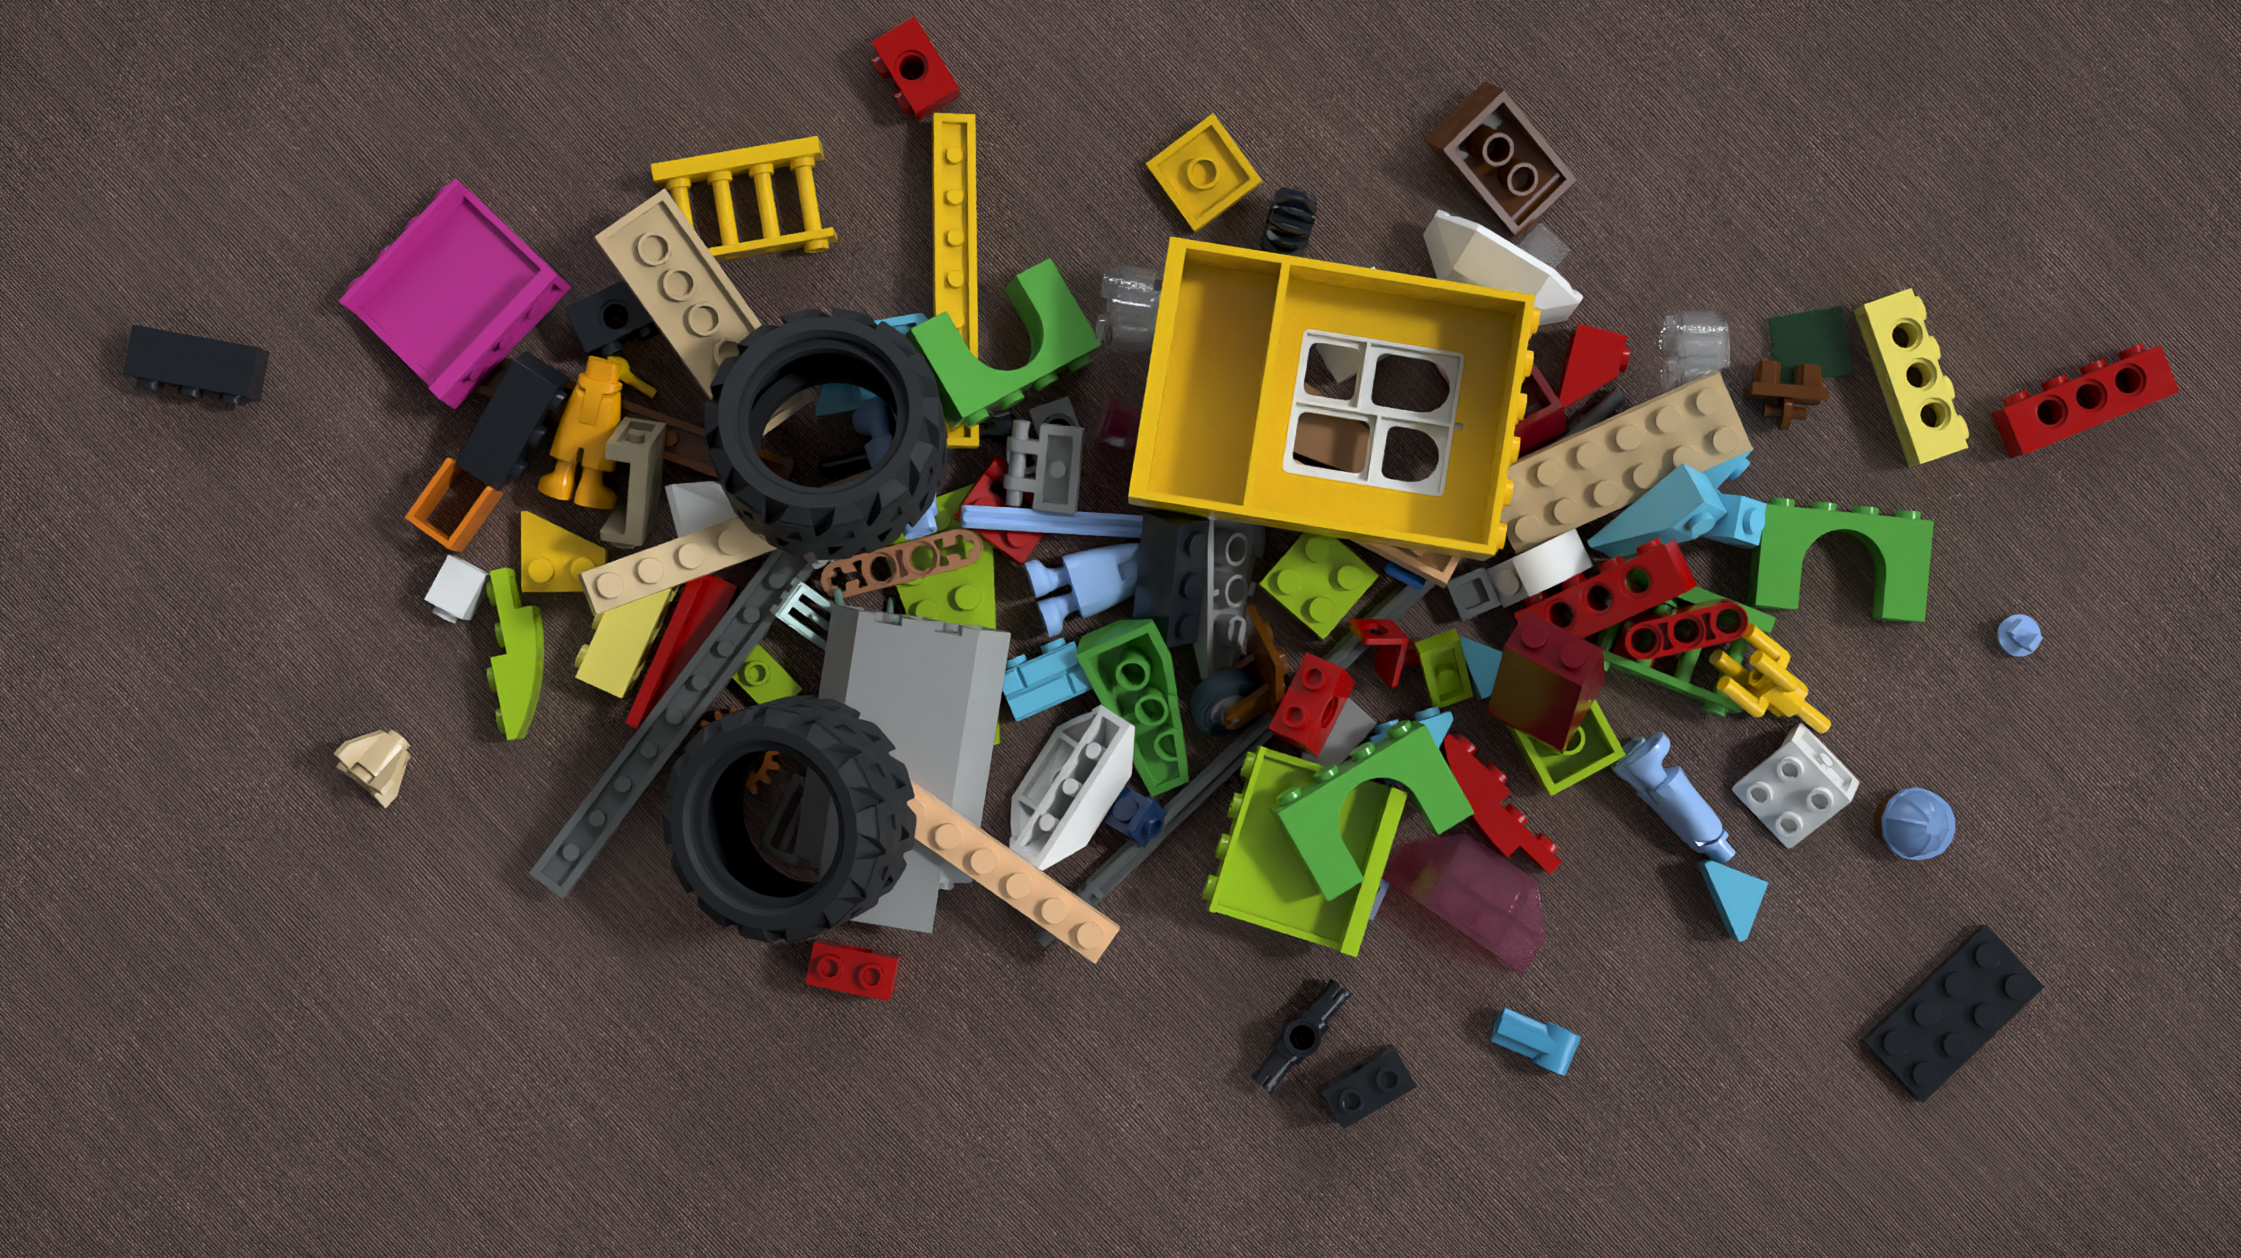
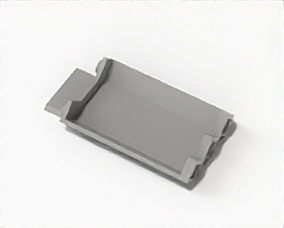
(938, 702)

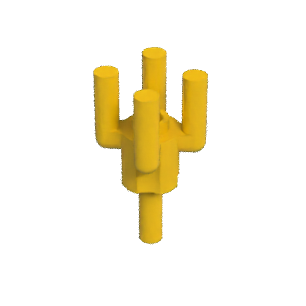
(1768, 684)

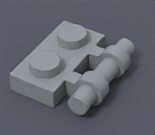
(1056, 471)

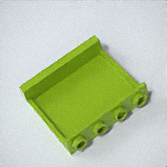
(1264, 879)

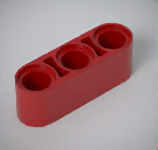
(1704, 633)

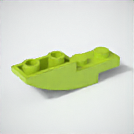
(520, 671)

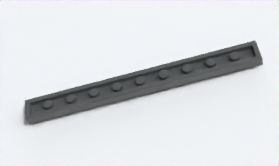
(668, 725)

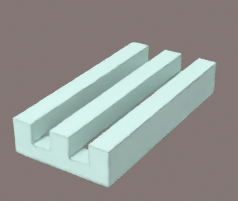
(791, 600)

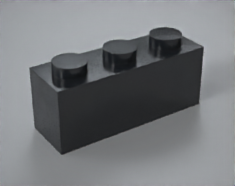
(195, 365)
(514, 422)
(1171, 573)

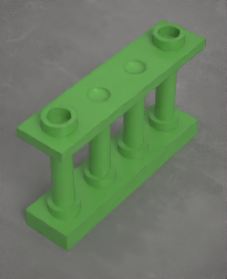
(1713, 702)

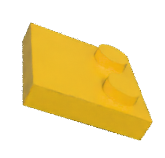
(1204, 172)

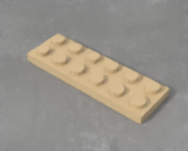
(684, 291)
(1621, 460)

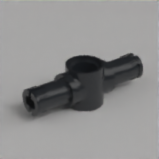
(1287, 1054)

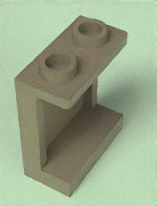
(642, 446)

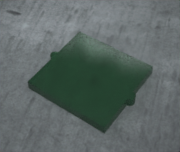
(1811, 338)

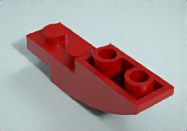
(1485, 791)

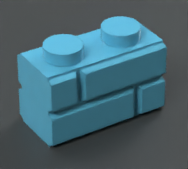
(1044, 680)

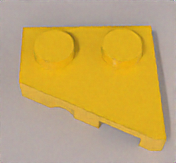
(554, 556)

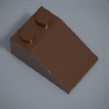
(1501, 158)

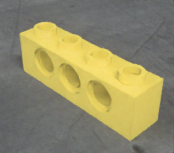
(1891, 365)

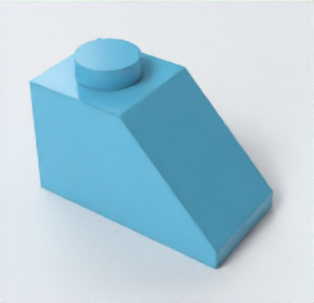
(1741, 524)

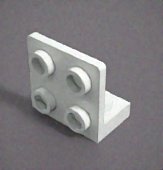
(1797, 787)

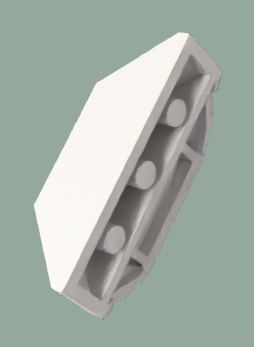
(1477, 256)
(1071, 787)

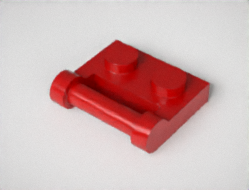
(1012, 544)

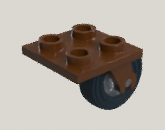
(1235, 697)

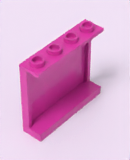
(454, 293)

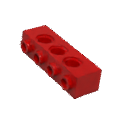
(2148, 380)
(1667, 579)

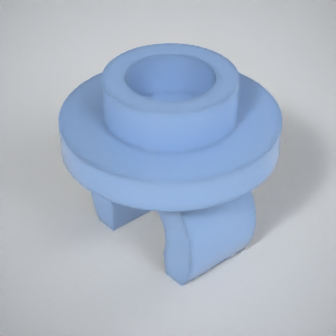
(2019, 635)

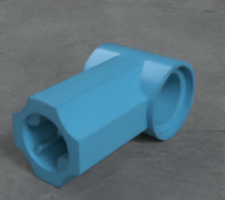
(1544, 1043)

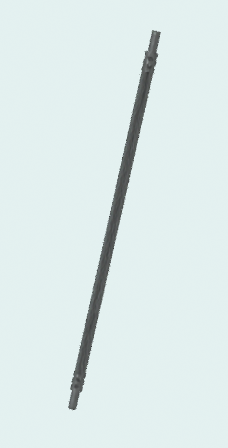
(1232, 758)

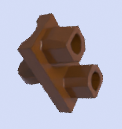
(1805, 389)

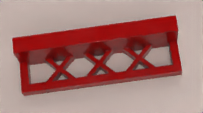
(695, 617)

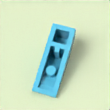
(1675, 508)

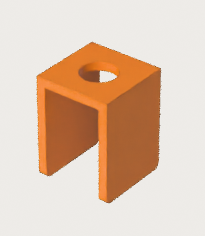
(431, 497)

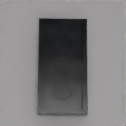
(1952, 1013)

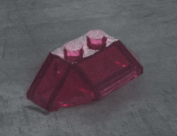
(1474, 894)

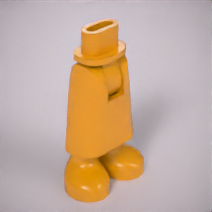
(582, 436)

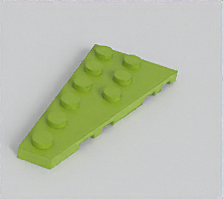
(956, 595)

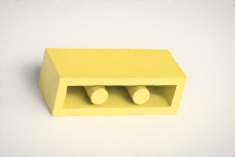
(623, 643)

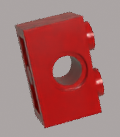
(909, 45)
(1312, 705)
(853, 969)

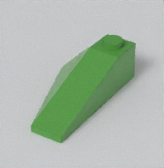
(1137, 682)

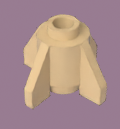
(375, 763)

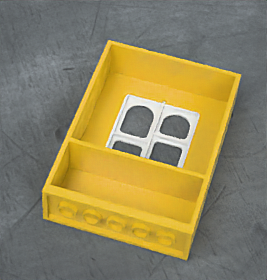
(1232, 390)

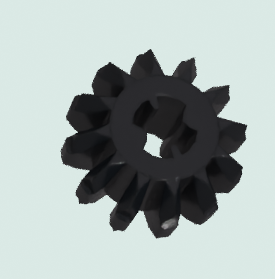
(1289, 222)

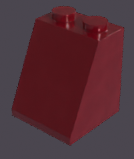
(1546, 681)

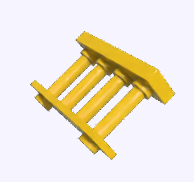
(760, 164)

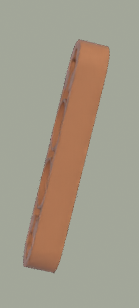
(901, 560)

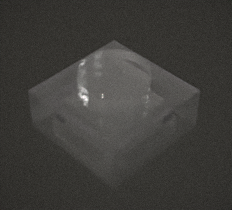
(1544, 246)

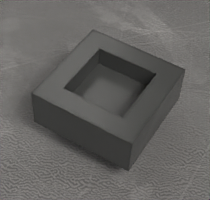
(1472, 594)

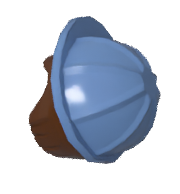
(1915, 823)

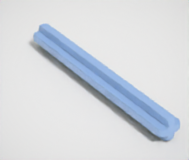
(1051, 522)

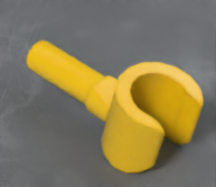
(630, 378)

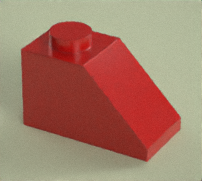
(1590, 362)

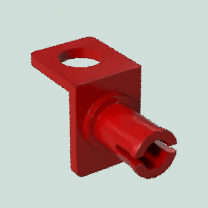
(1394, 647)

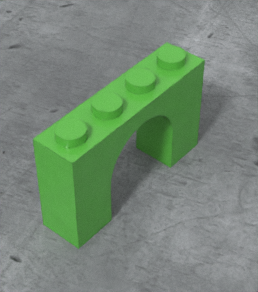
(1058, 339)
(1896, 543)
(1312, 813)

